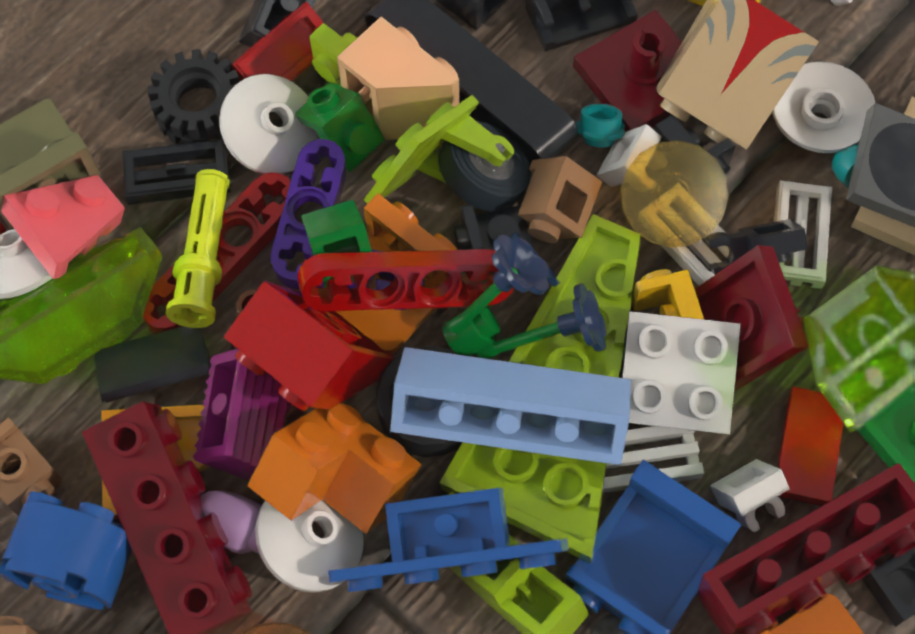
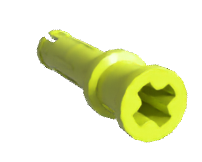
(198, 269)

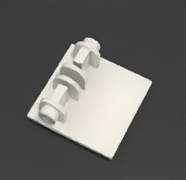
(681, 371)

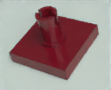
(628, 68)
(757, 298)

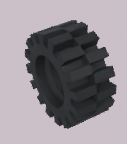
(182, 78)

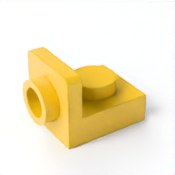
(668, 290)

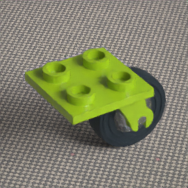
(474, 161)

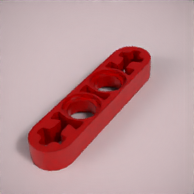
(231, 258)
(405, 288)

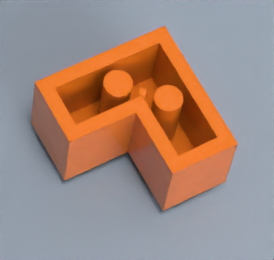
(334, 460)

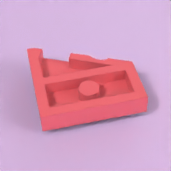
(63, 219)

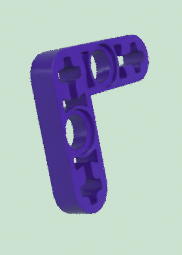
(290, 233)

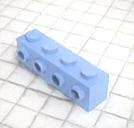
(511, 406)

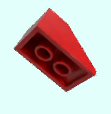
(304, 349)

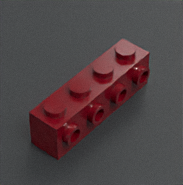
(165, 522)
(812, 555)

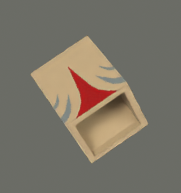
(734, 68)

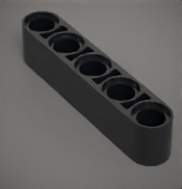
(502, 93)

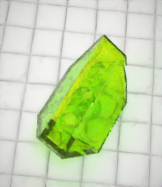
(80, 312)
(865, 344)

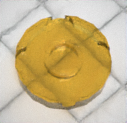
(674, 194)

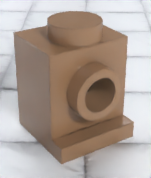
(558, 199)
(33, 475)

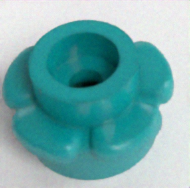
(600, 125)

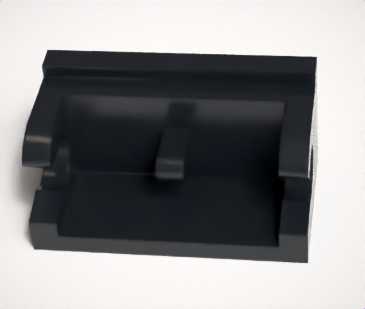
(574, 20)

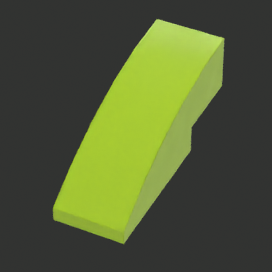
(528, 597)

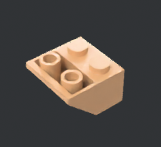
(396, 78)

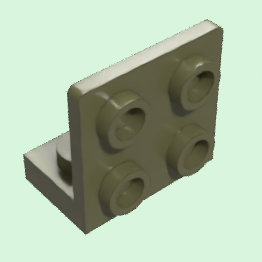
(40, 151)

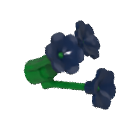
(521, 268)

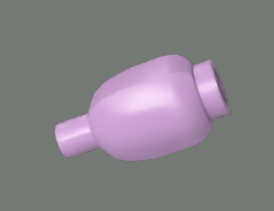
(236, 517)

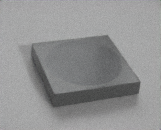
(885, 165)

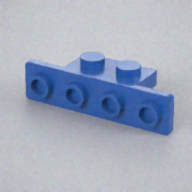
(448, 532)

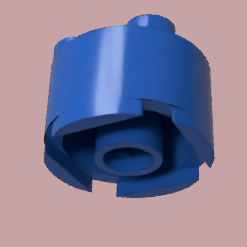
(67, 552)

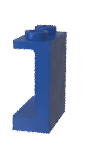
(652, 553)

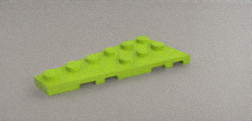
(549, 492)

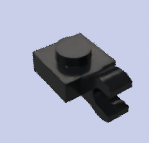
(783, 235)

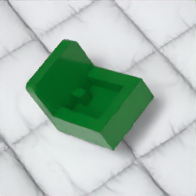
(344, 119)

